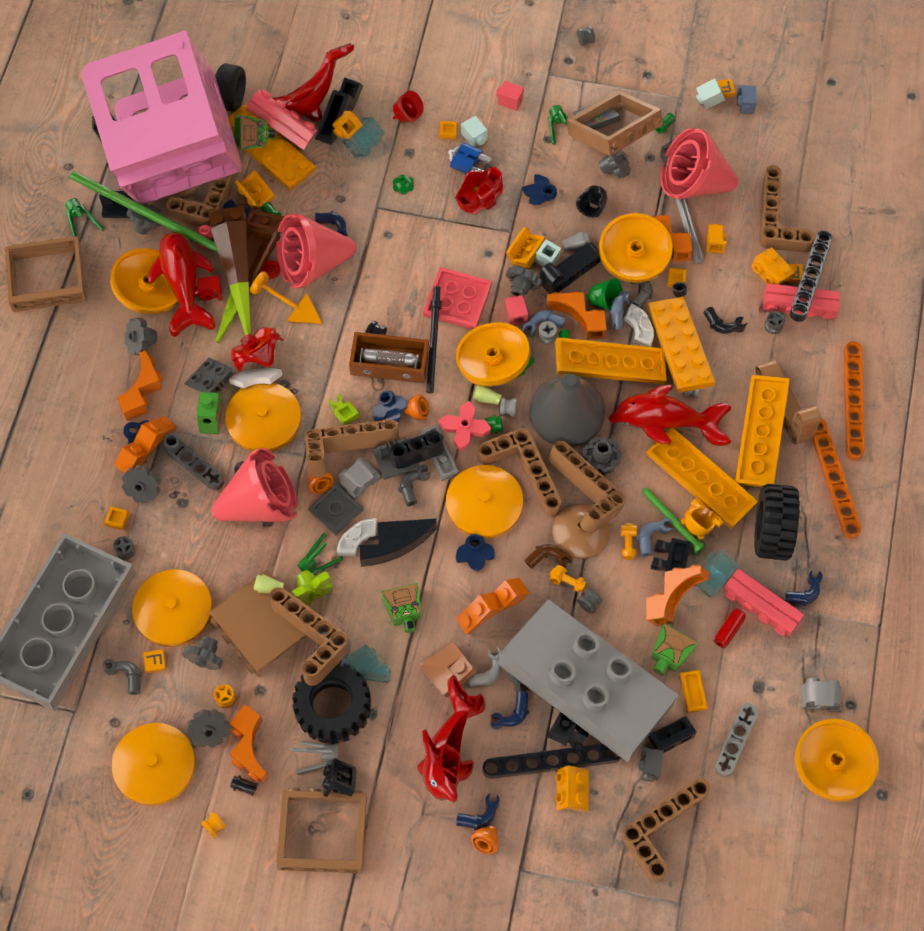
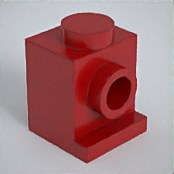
(208, 288)

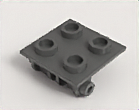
(210, 376)
(383, 458)

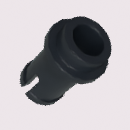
(243, 785)

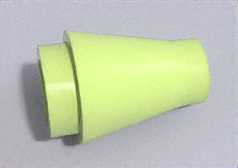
(486, 395)
(265, 584)

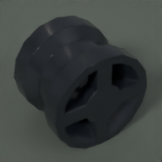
(374, 328)

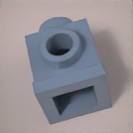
(746, 98)

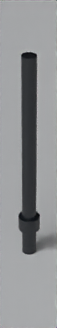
(435, 305)

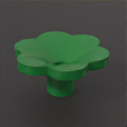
(403, 184)

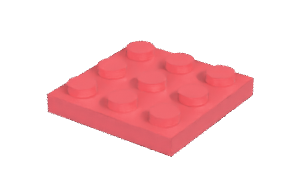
(461, 298)

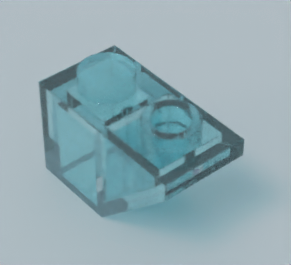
(367, 663)

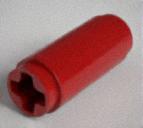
(729, 628)

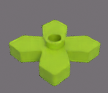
(312, 587)

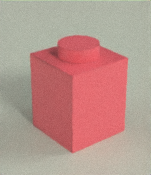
(510, 95)
(516, 310)

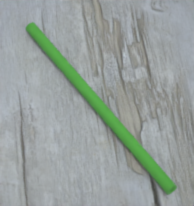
(164, 221)

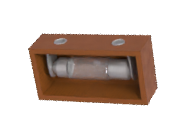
(389, 357)

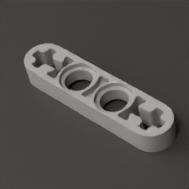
(733, 738)

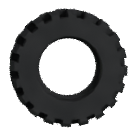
(776, 522)
(339, 727)

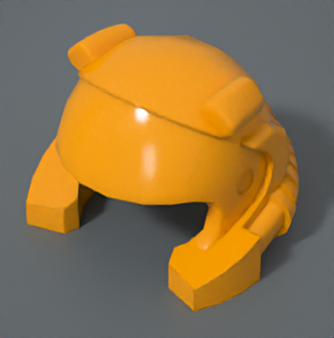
(700, 519)

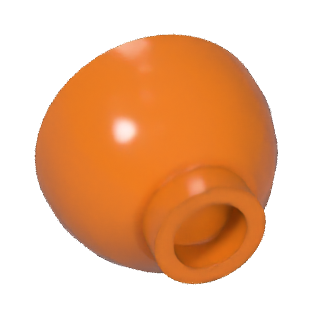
(418, 407)
(321, 484)
(486, 840)

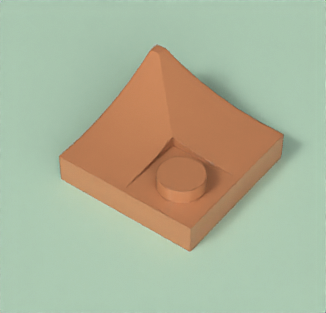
(445, 664)

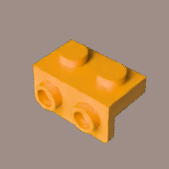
(255, 190)
(524, 248)
(772, 267)
(572, 789)

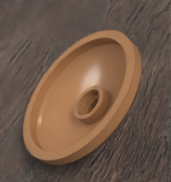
(575, 540)

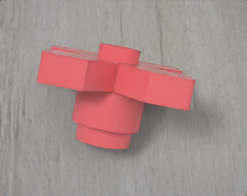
(464, 426)

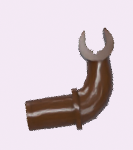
(544, 551)

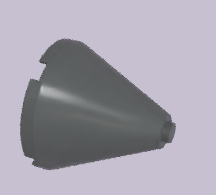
(567, 410)

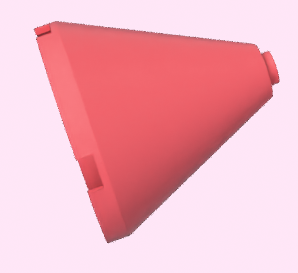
(696, 167)
(309, 250)
(257, 492)

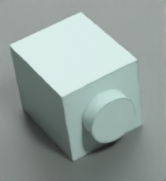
(709, 94)
(474, 131)
(547, 253)

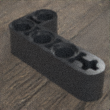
(559, 277)

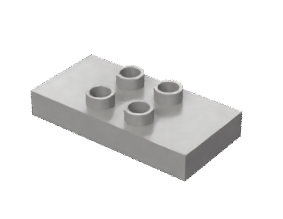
(61, 620)
(587, 680)

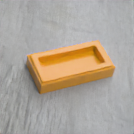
(693, 691)

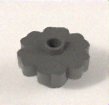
(615, 163)
(141, 223)
(522, 280)
(139, 336)
(602, 454)
(141, 484)
(204, 654)
(208, 728)

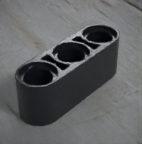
(417, 449)

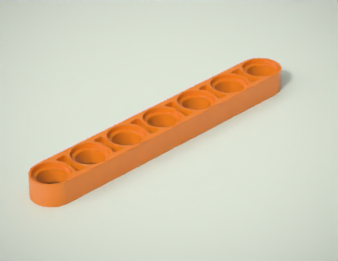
(858, 408)
(834, 486)

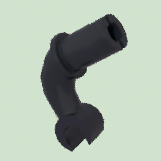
(719, 325)

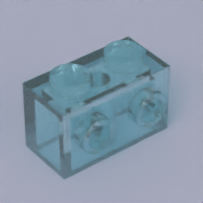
(364, 138)
(720, 569)

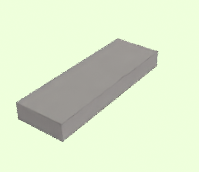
(444, 463)

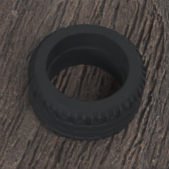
(232, 85)

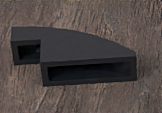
(339, 101)
(396, 540)

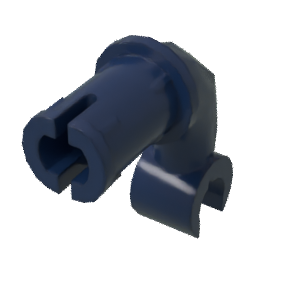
(333, 218)
(807, 596)
(520, 713)
(479, 821)

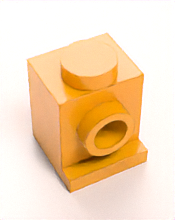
(351, 123)
(715, 239)

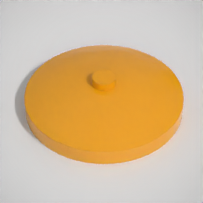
(635, 247)
(132, 287)
(492, 354)
(263, 417)
(484, 501)
(172, 608)
(836, 760)
(153, 764)

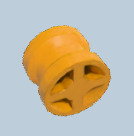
(224, 691)
(213, 825)

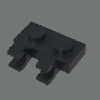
(677, 555)
(563, 732)

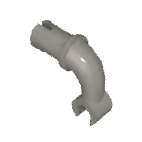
(490, 676)

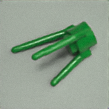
(558, 116)
(75, 209)
(308, 561)

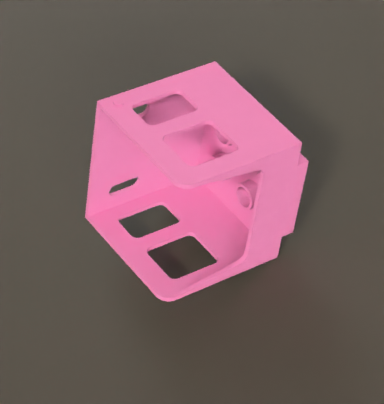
(175, 140)

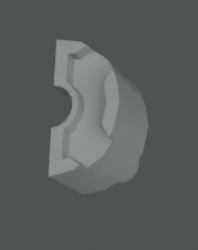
(358, 477)
(821, 695)

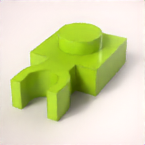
(344, 411)

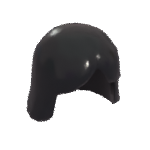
(594, 195)

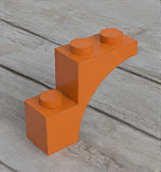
(680, 241)
(574, 305)
(134, 401)
(147, 439)
(487, 605)
(661, 606)
(246, 725)

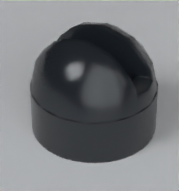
(680, 289)

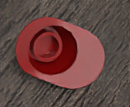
(408, 107)

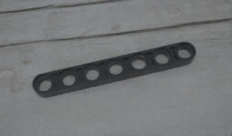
(811, 281)
(543, 766)

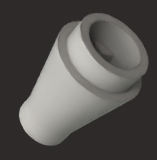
(576, 241)

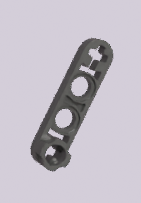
(193, 463)

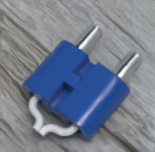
(467, 158)

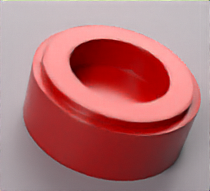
(272, 269)

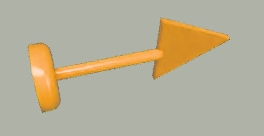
(303, 312)

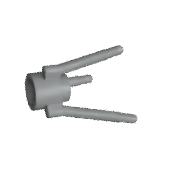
(327, 751)

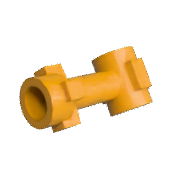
(629, 531)
(559, 574)

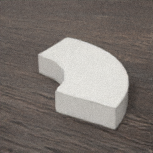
(641, 325)
(255, 376)
(356, 536)

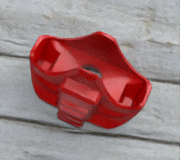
(489, 189)
(256, 348)

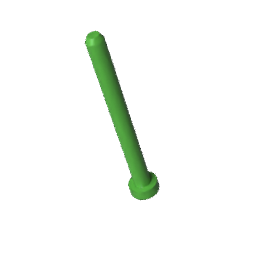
(698, 546)

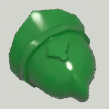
(604, 293)

